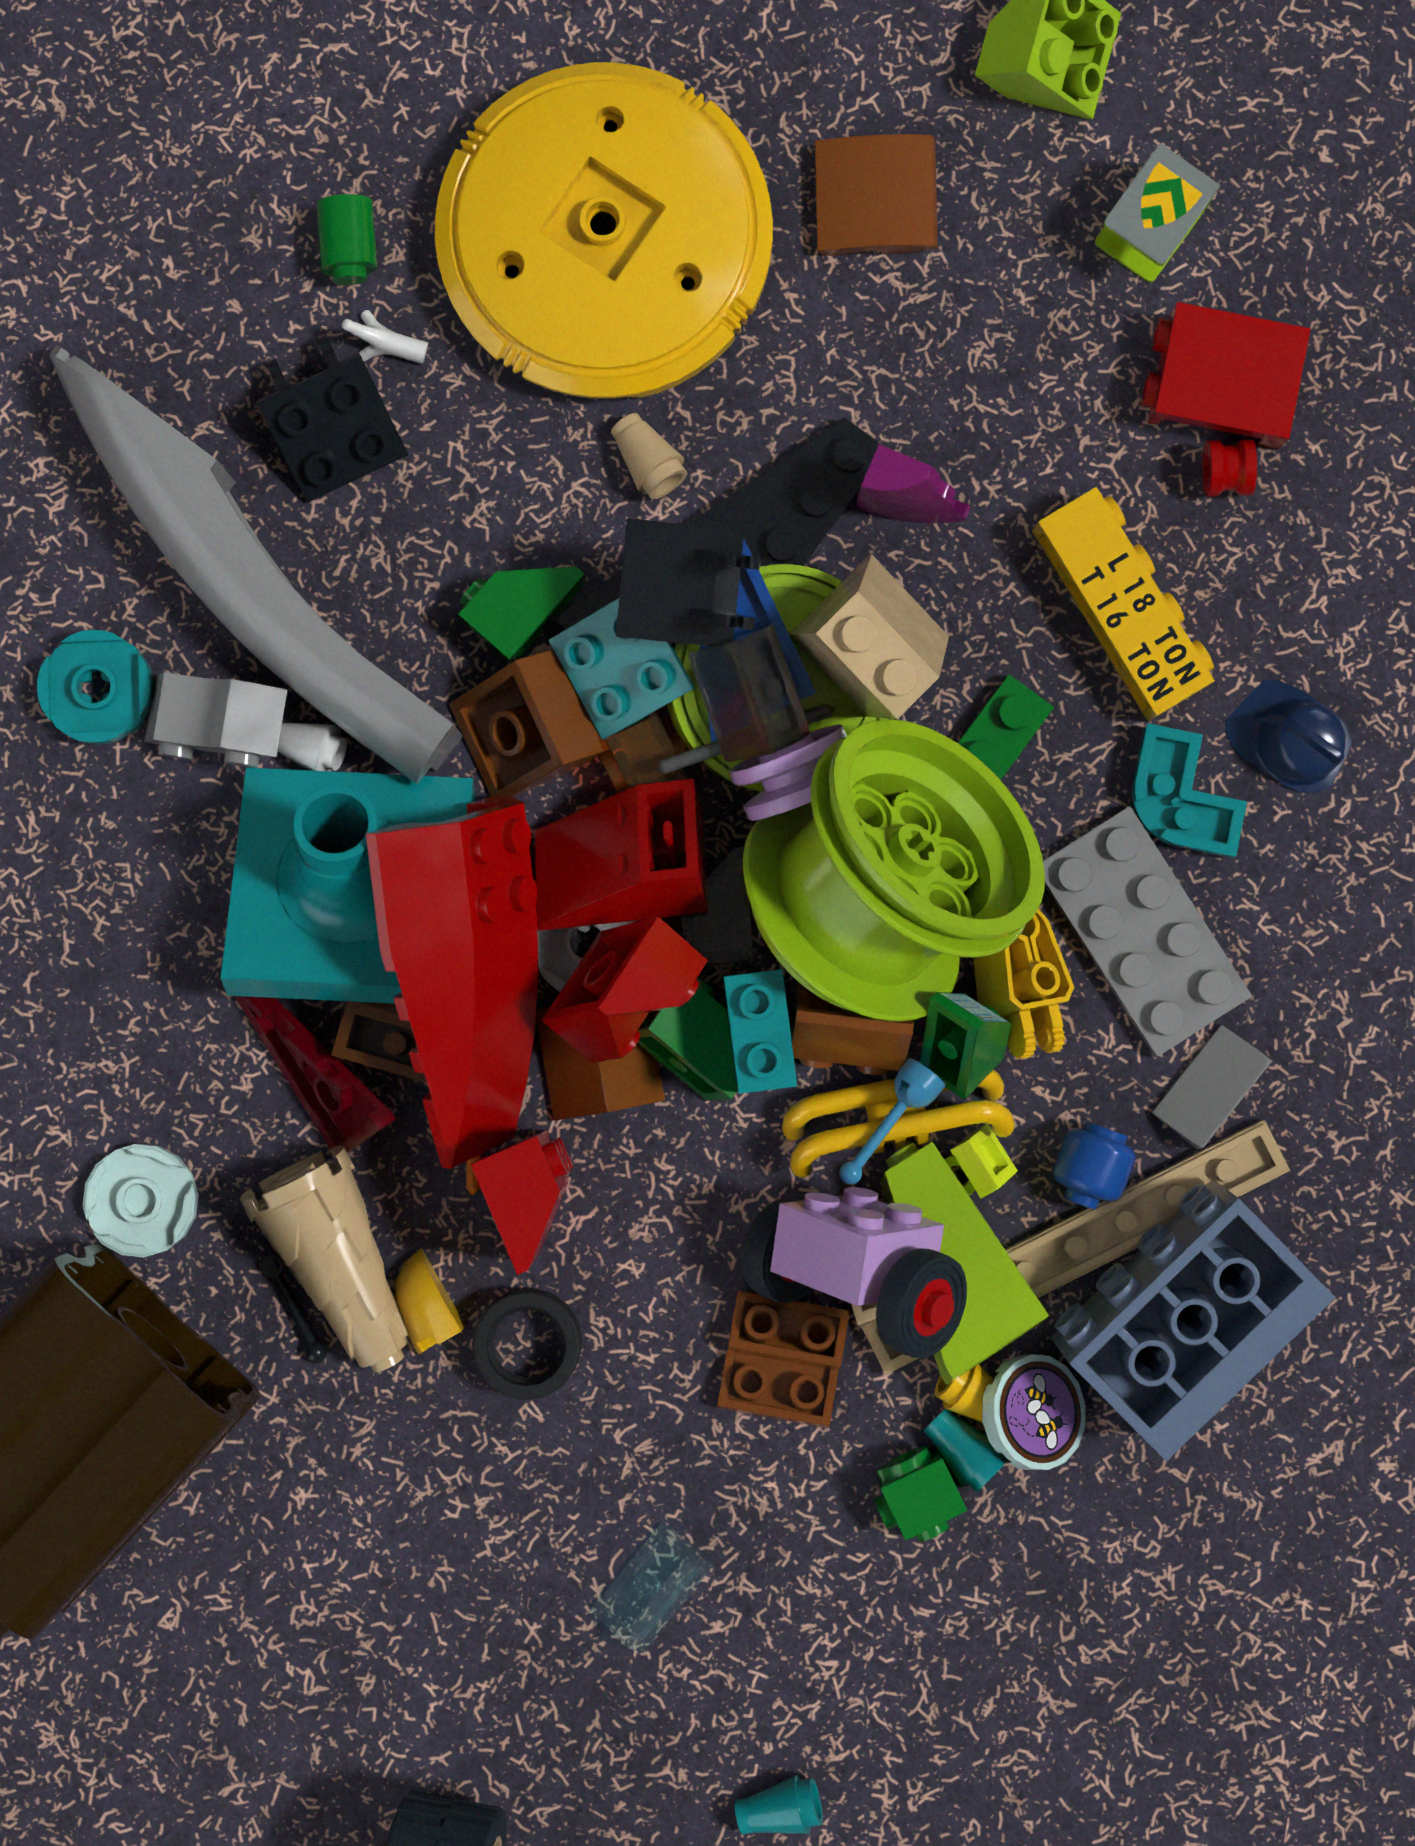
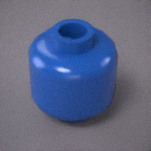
(1093, 1164)

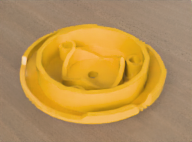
(591, 307)

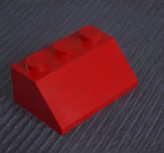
(524, 1192)

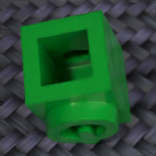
(918, 1494)

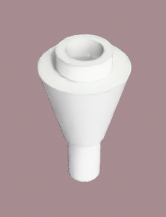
(313, 745)

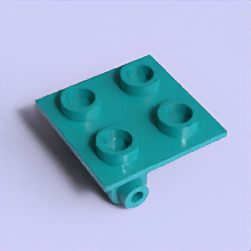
(618, 676)

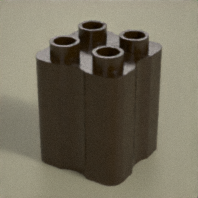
(98, 1426)

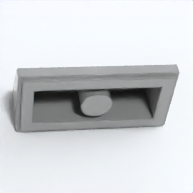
(1211, 1087)

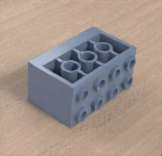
(1189, 1317)

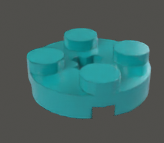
(72, 665)

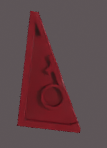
(331, 1095)

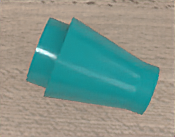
(965, 1450)
(782, 1808)

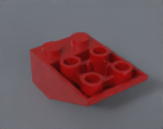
(624, 859)

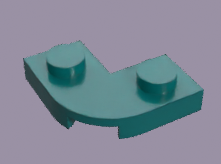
(1169, 805)

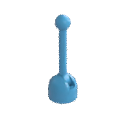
(914, 1088)

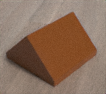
(590, 1088)

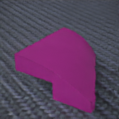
(908, 491)

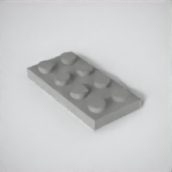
(1143, 932)

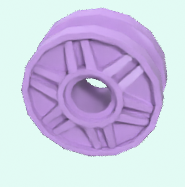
(784, 774)

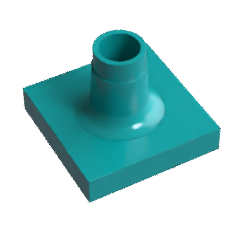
(304, 884)

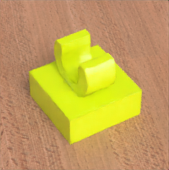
(982, 1161)

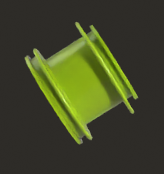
(893, 871)

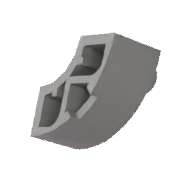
(215, 718)

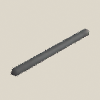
(713, 749)

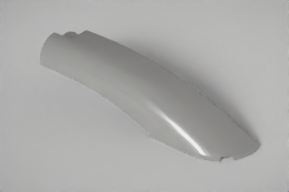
(200, 529)

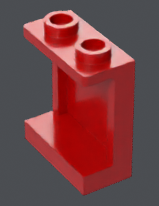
(1226, 373)

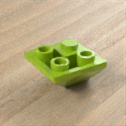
(1050, 53)

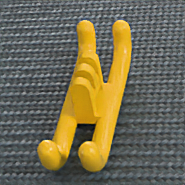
(879, 1100)

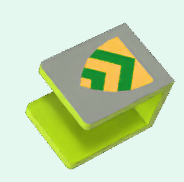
(1156, 213)

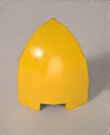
(425, 1304)

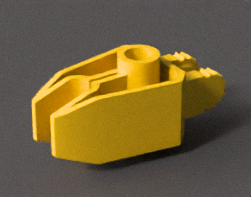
(1026, 988)

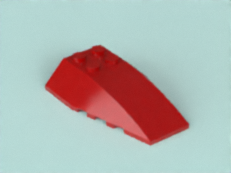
(464, 947)

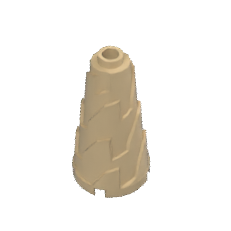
(324, 1236)

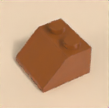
(526, 725)
(832, 1035)

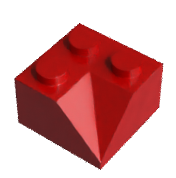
(620, 982)

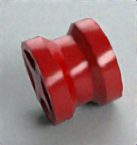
(1229, 467)

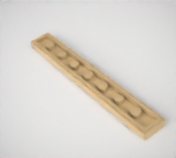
(1115, 1227)

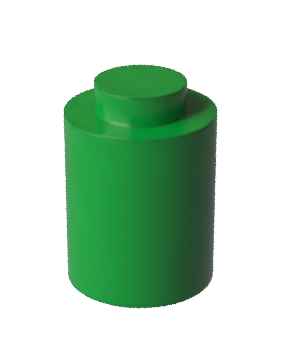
(346, 238)

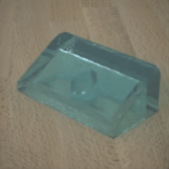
(651, 1588)

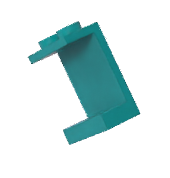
(760, 1031)

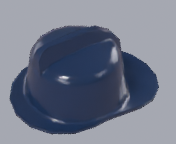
(1289, 736)

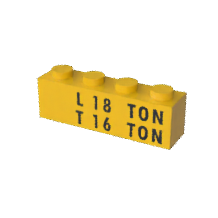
(1123, 603)

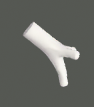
(385, 341)

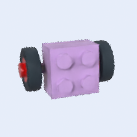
(862, 1256)

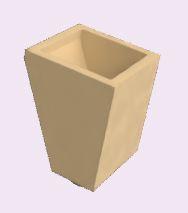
(874, 641)

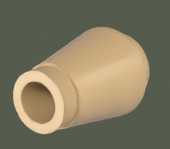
(649, 457)

